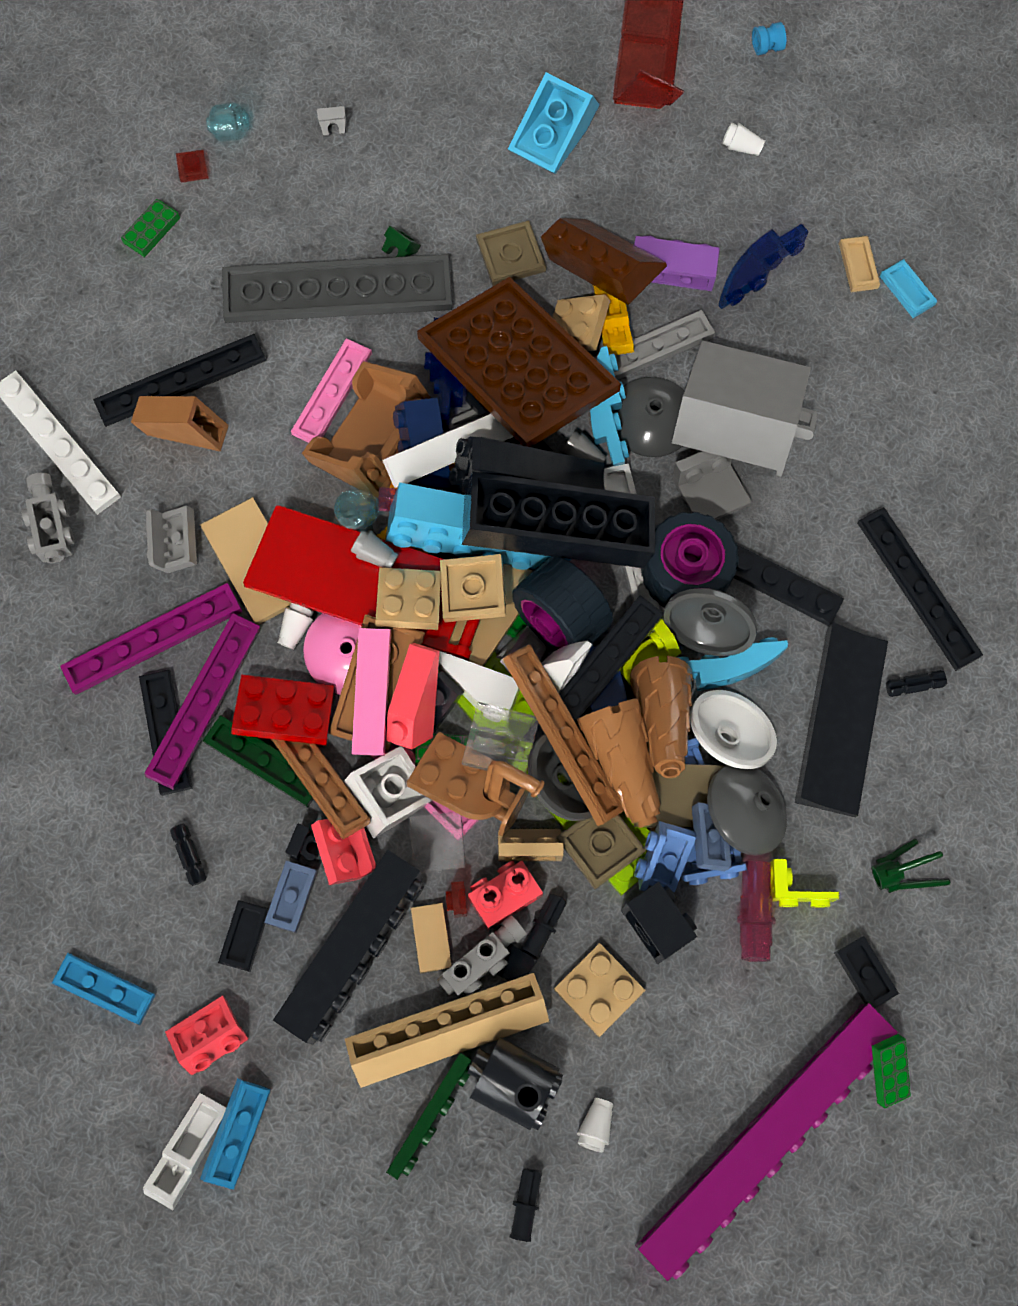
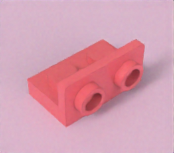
(343, 859)
(206, 1036)

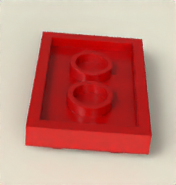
(283, 710)

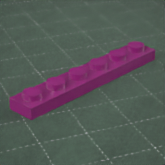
(150, 639)
(202, 702)

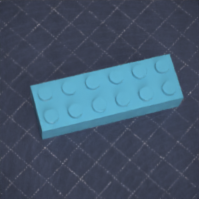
(435, 523)

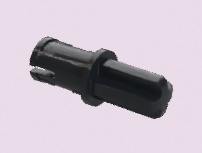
(544, 925)
(526, 1205)

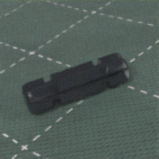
(916, 683)
(188, 854)

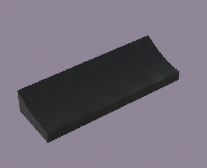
(841, 721)

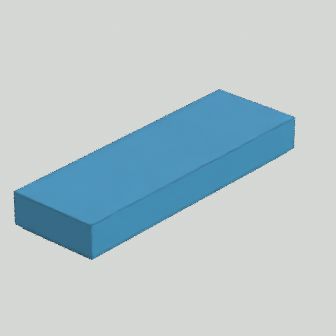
(103, 988)
(235, 1134)

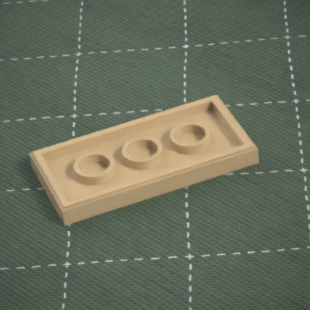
(235, 541)
(493, 630)

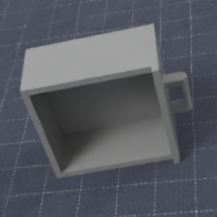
(744, 406)

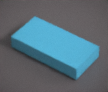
(908, 288)

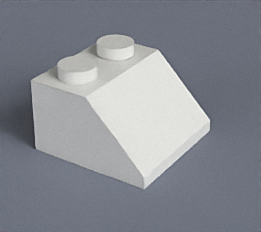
(384, 792)

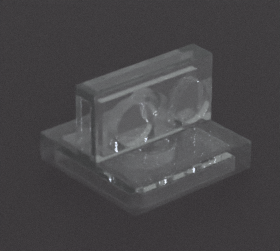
(499, 736)

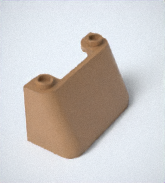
(368, 429)

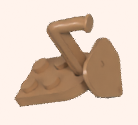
(470, 790)

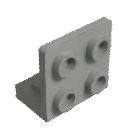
(710, 485)

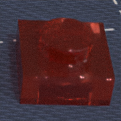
(192, 166)
(456, 899)

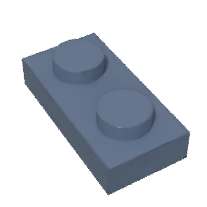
(710, 847)
(291, 896)

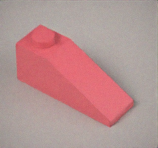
(414, 699)

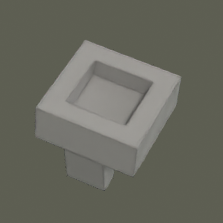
(330, 116)

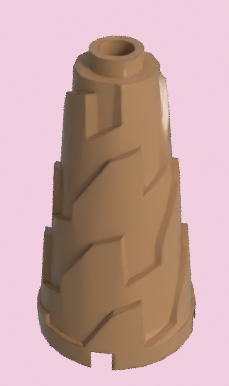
(665, 704)
(620, 745)

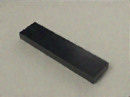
(160, 712)

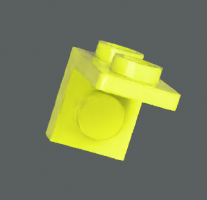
(661, 644)
(782, 879)

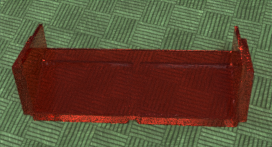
(648, 53)

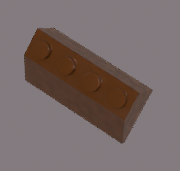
(601, 258)

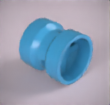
(769, 38)

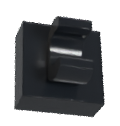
(299, 843)

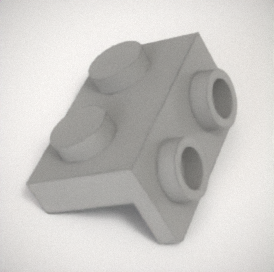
(171, 539)

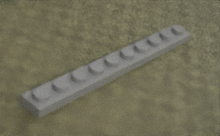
(647, 351)

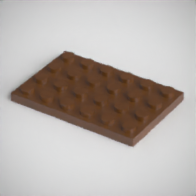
(518, 362)

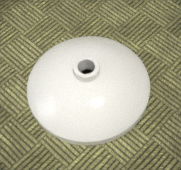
(733, 729)

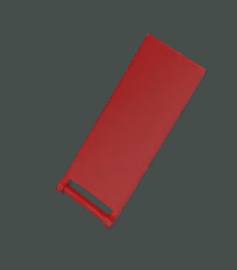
(314, 567)

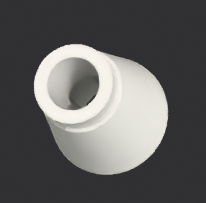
(742, 140)
(294, 625)
(595, 1129)

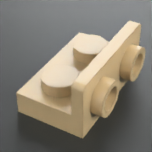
(530, 845)

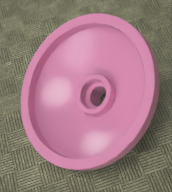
(323, 650)

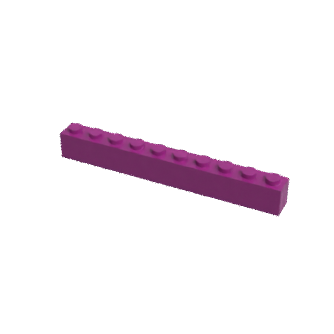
(764, 1143)

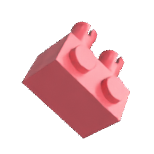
(504, 894)

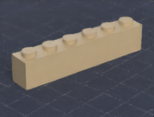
(446, 1030)

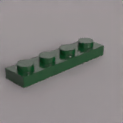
(258, 759)
(424, 1130)

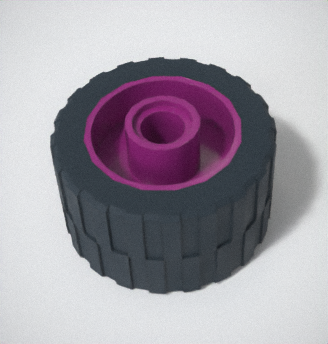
(690, 554)
(562, 604)

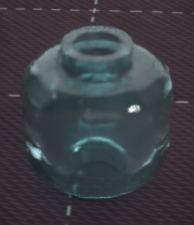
(228, 122)
(356, 509)

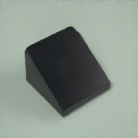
(518, 964)

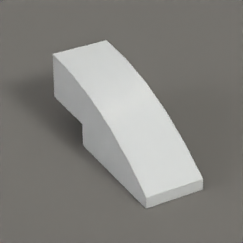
(565, 662)
(185, 1152)

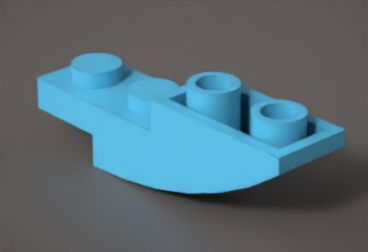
(606, 423)
(718, 672)

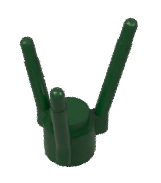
(889, 873)

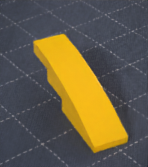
(616, 328)

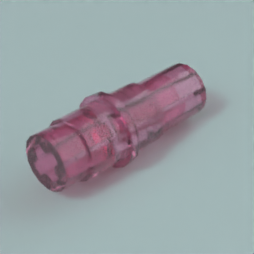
(756, 912)

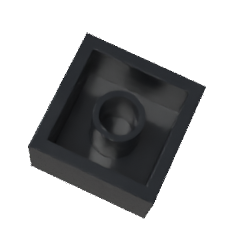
(659, 922)

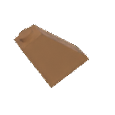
(180, 420)

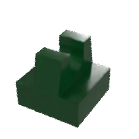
(404, 243)

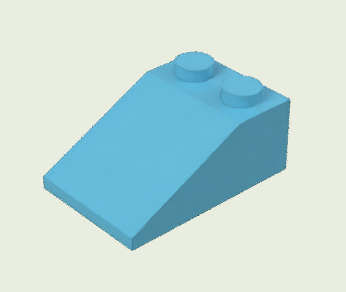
(553, 123)

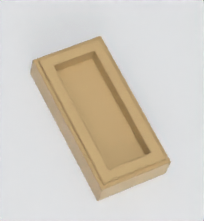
(859, 264)
(431, 938)

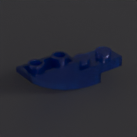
(755, 264)
(445, 385)

